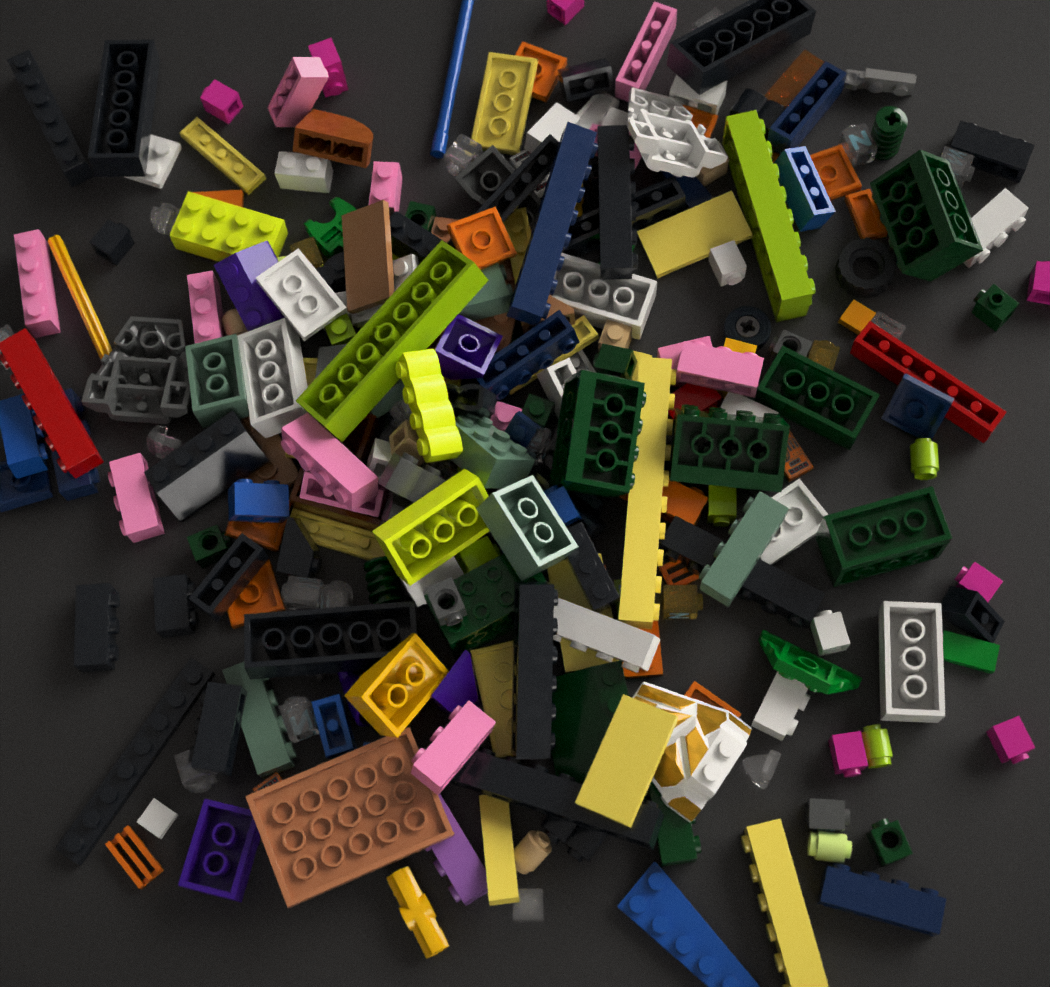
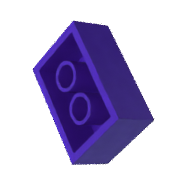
(221, 851)

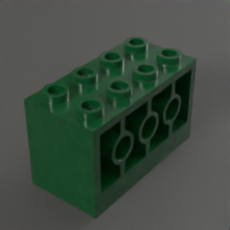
(925, 216)
(598, 434)
(732, 466)
(883, 536)
(488, 603)

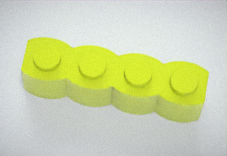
(430, 407)

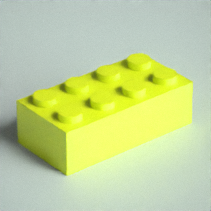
(221, 229)
(434, 527)

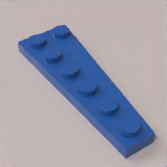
(678, 928)

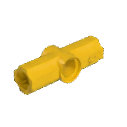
(417, 912)

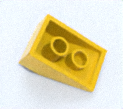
(397, 686)

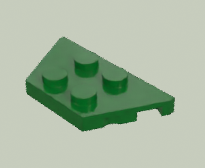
(806, 667)

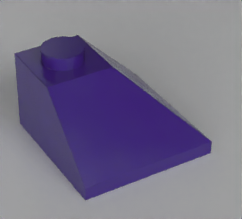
(466, 349)
(457, 686)

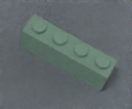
(743, 548)
(262, 725)

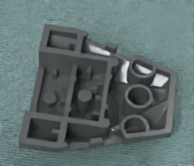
(143, 374)

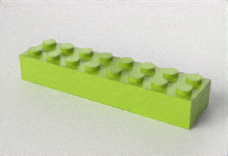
(767, 216)
(404, 323)

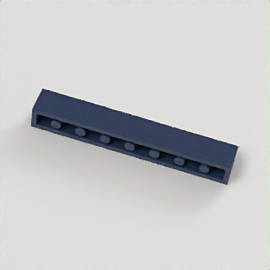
(552, 225)

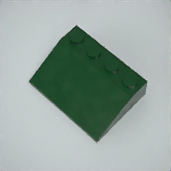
(584, 711)

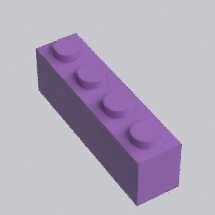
(460, 863)

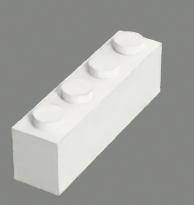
(605, 636)

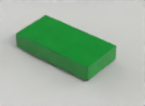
(969, 652)

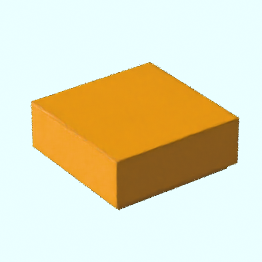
(856, 317)

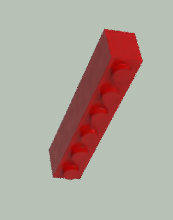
(894, 359)
(50, 404)

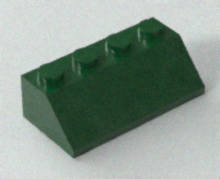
(816, 397)

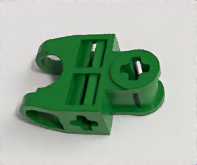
(330, 235)

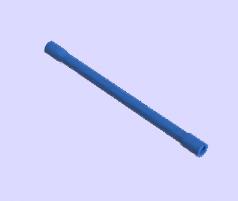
(441, 134)

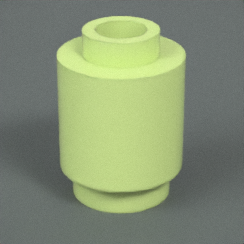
(829, 846)

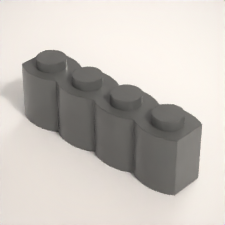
(409, 479)

